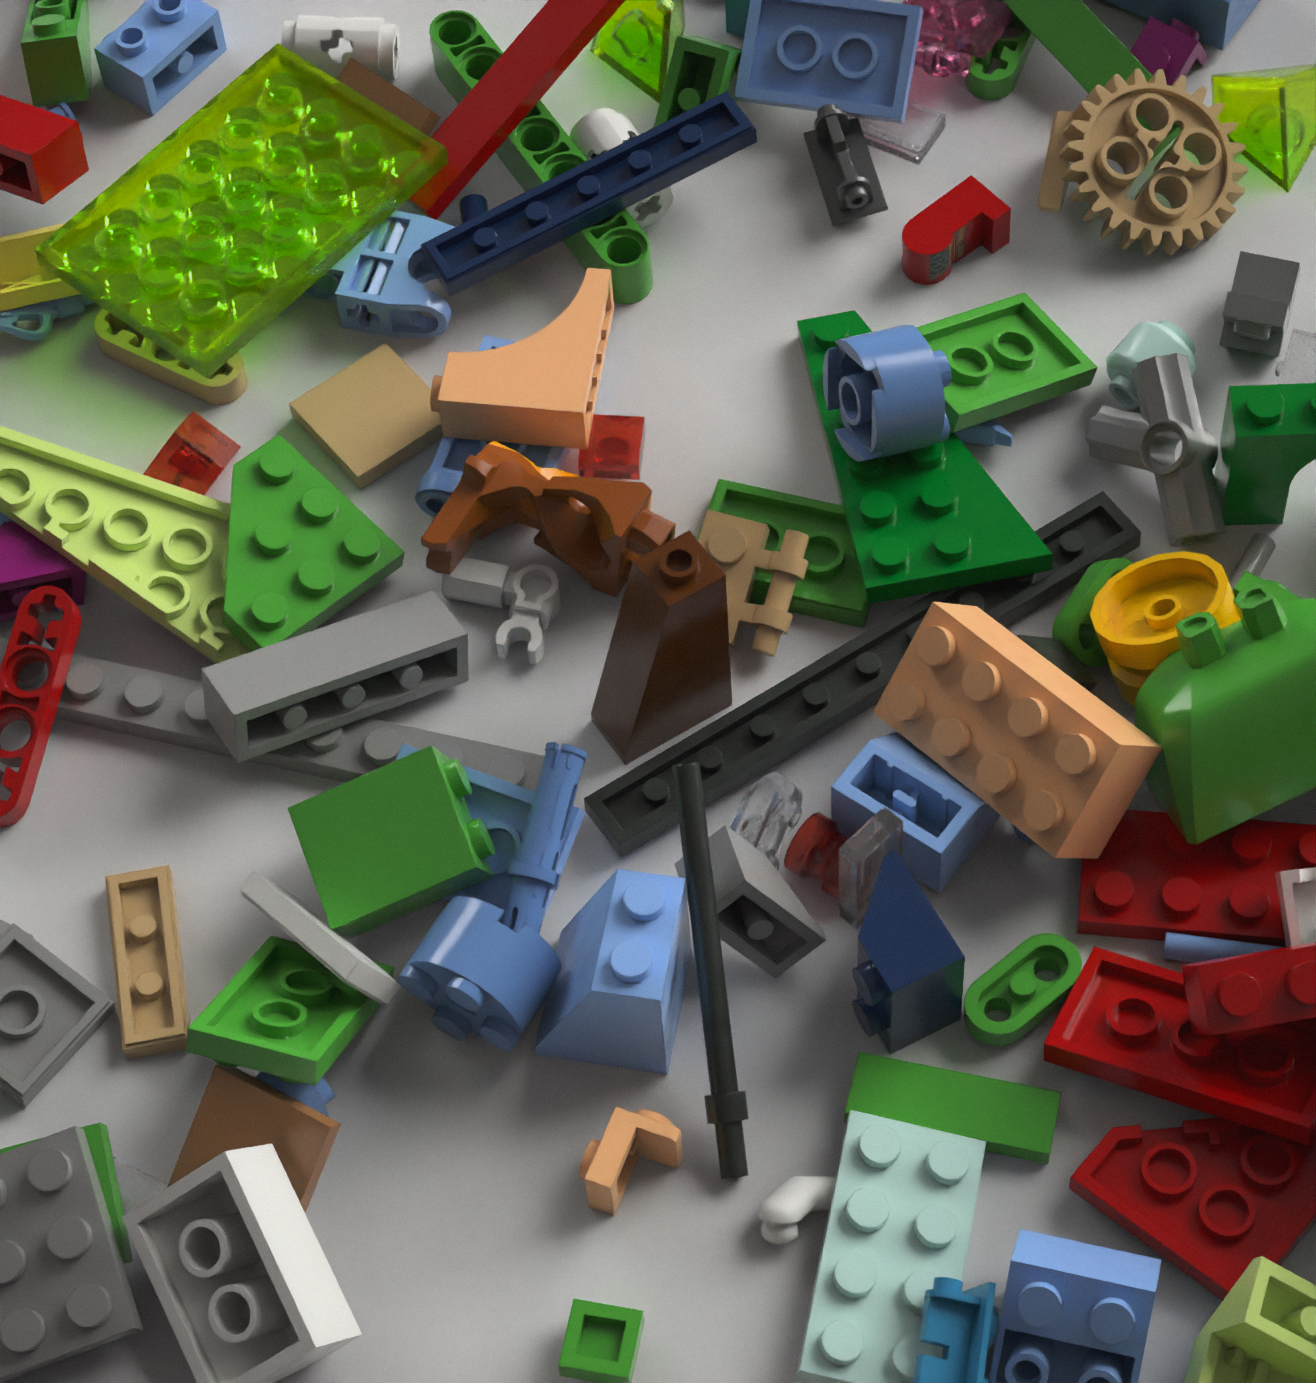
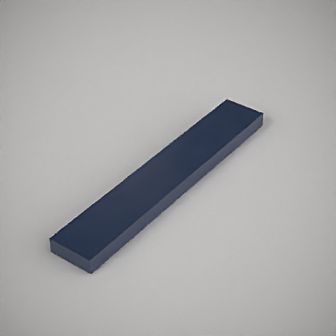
(588, 193)

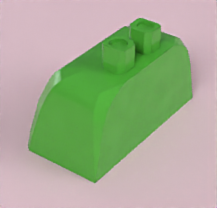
(1233, 714)

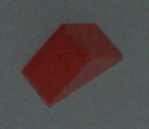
(193, 456)

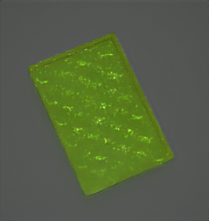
(241, 209)

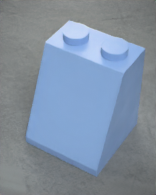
(621, 975)

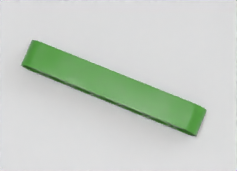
(539, 152)

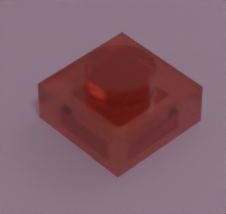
(614, 448)

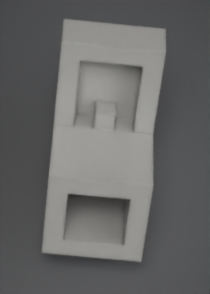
(1259, 304)

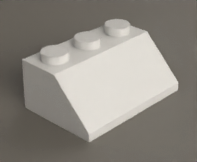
(241, 1271)

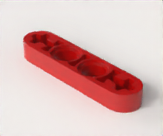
(41, 704)

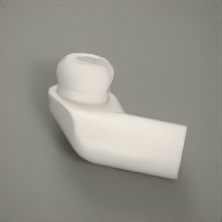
(791, 1204)

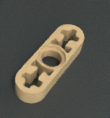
(126, 349)

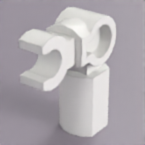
(530, 592)

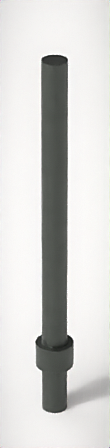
(725, 1105)

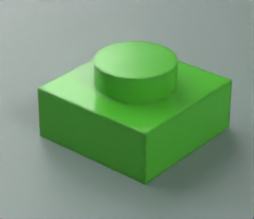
(601, 1342)

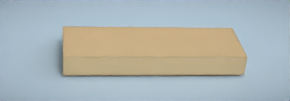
(148, 962)

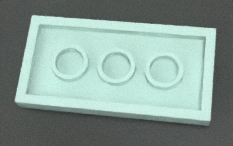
(890, 1229)

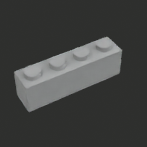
(335, 675)

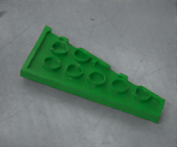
(922, 514)

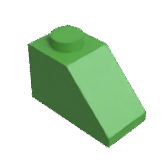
(697, 74)

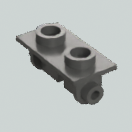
(844, 166)

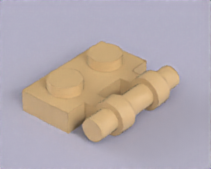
(740, 553)

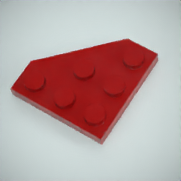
(1204, 1194)

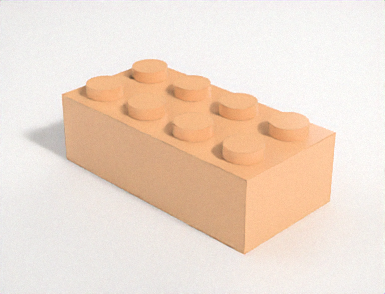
(1016, 730)

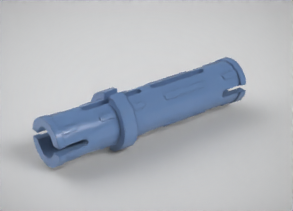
(542, 842)

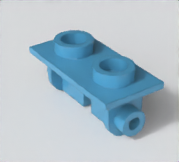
(961, 1324)

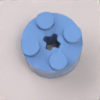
(887, 392)
(481, 973)

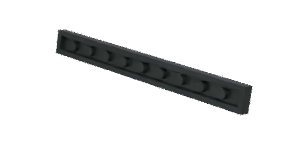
(841, 684)

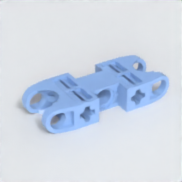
(388, 279)

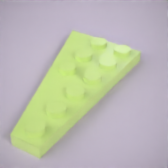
(127, 531)

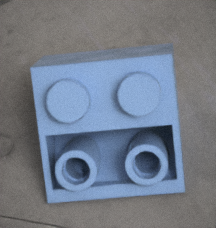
(937, 811)
(1073, 1313)

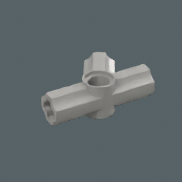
(1150, 441)

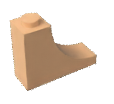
(536, 387)

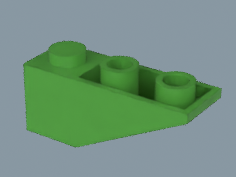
(57, 51)

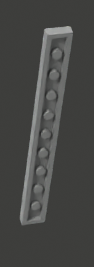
(174, 713)

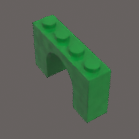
(1261, 448)

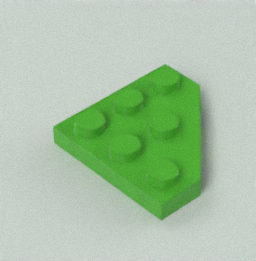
(295, 548)

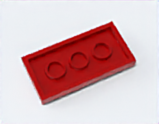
(1219, 888)
(1135, 1030)

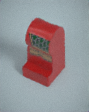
(952, 229)

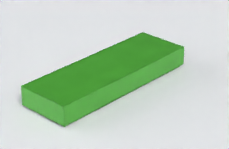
(1007, 1115)

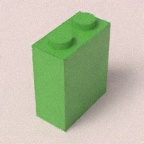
(392, 841)

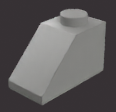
(757, 906)

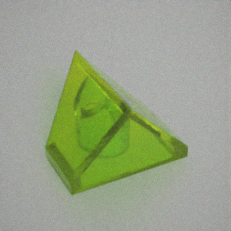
(641, 41)
(1272, 115)

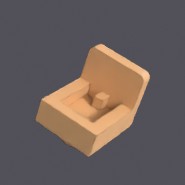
(611, 1162)

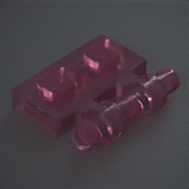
(955, 31)

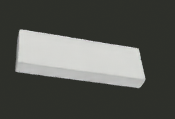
(319, 940)

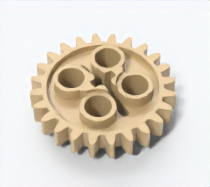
(1197, 194)

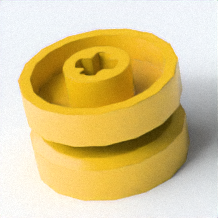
(1143, 603)

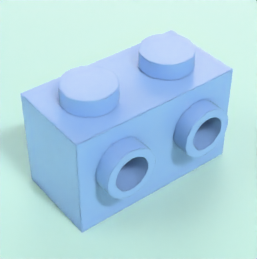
(160, 51)

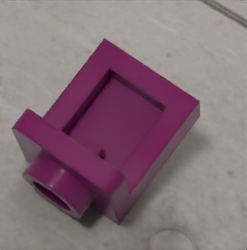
(1169, 48)

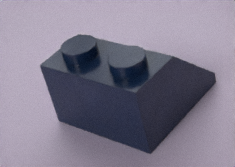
(906, 963)

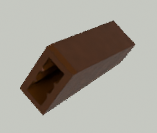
(666, 650)

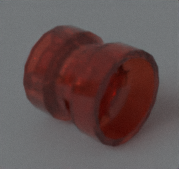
(816, 852)

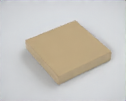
(370, 415)

